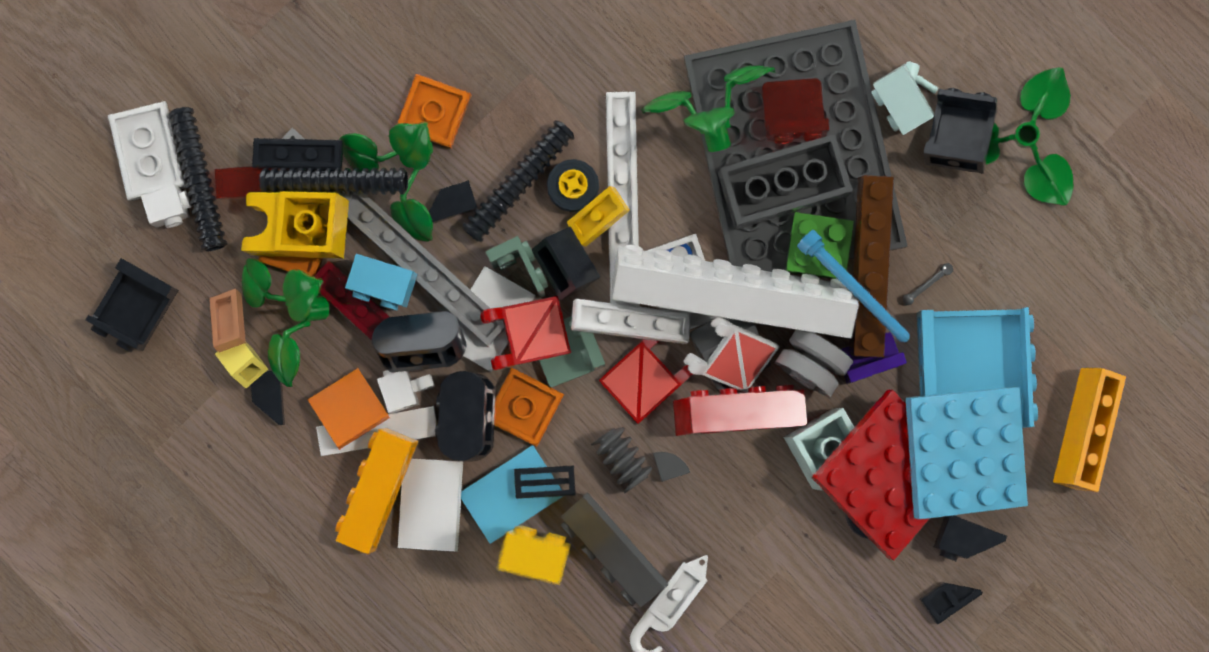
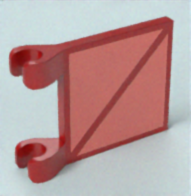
(532, 330)
(642, 381)

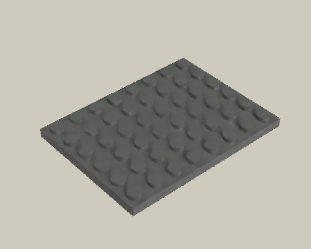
(824, 53)

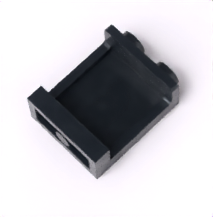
(961, 130)
(132, 307)

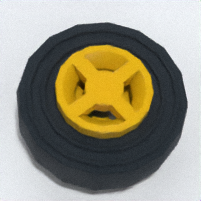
(571, 176)

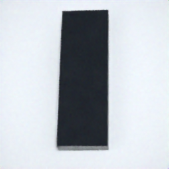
(297, 153)

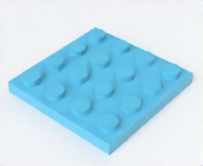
(966, 452)

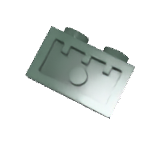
(505, 257)
(584, 358)

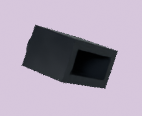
(565, 263)

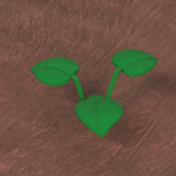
(1049, 97)
(713, 122)
(414, 150)
(303, 305)

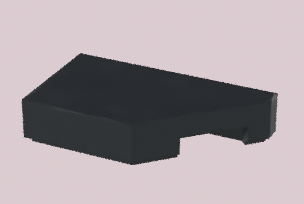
(453, 202)
(268, 396)
(947, 600)

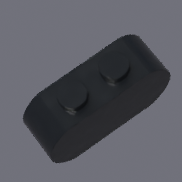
(419, 341)
(466, 416)

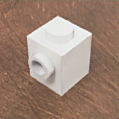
(166, 206)

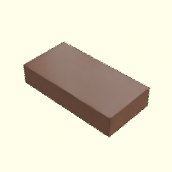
(227, 320)

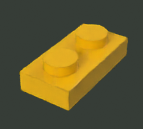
(598, 216)

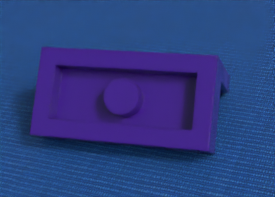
(868, 366)

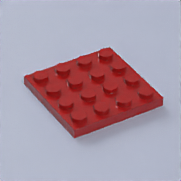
(873, 477)

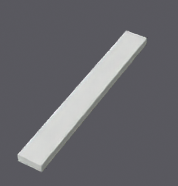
(622, 172)

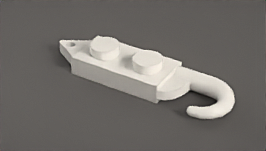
(671, 602)

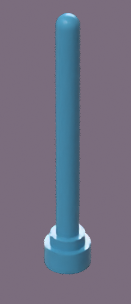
(813, 245)

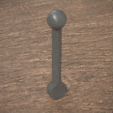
(946, 269)

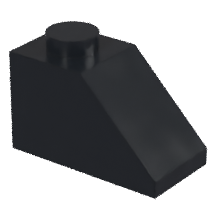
(964, 538)

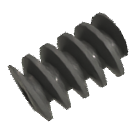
(623, 458)

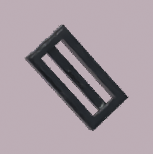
(518, 483)

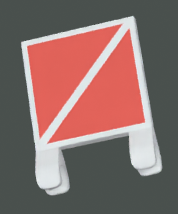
(736, 359)

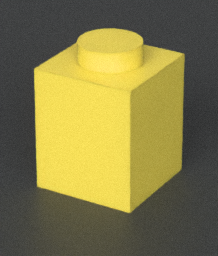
(242, 364)

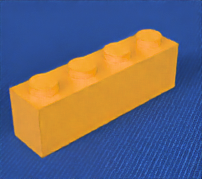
(1089, 429)
(376, 490)

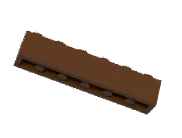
(872, 260)

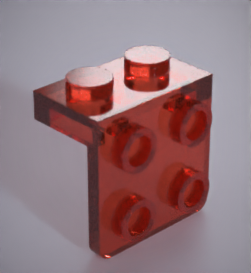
(794, 110)

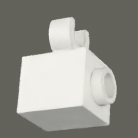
(400, 391)

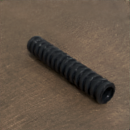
(197, 178)
(334, 181)
(518, 181)

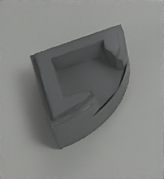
(670, 465)

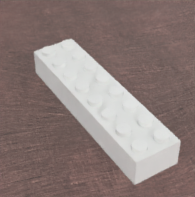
(733, 291)

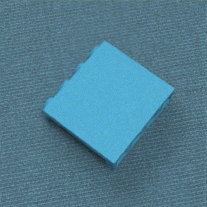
(978, 353)

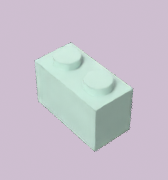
(902, 99)

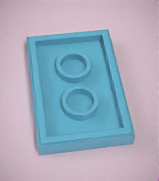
(494, 500)

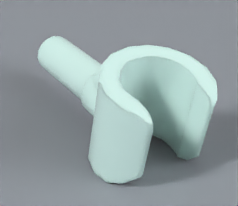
(913, 69)

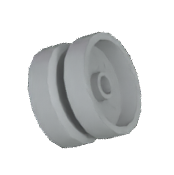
(814, 363)

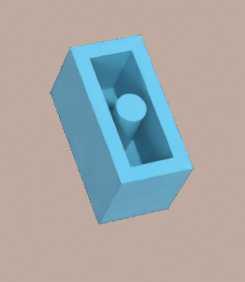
(381, 281)

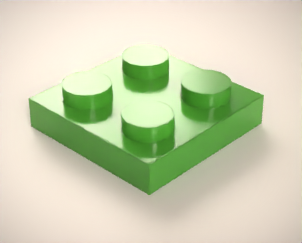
(835, 235)

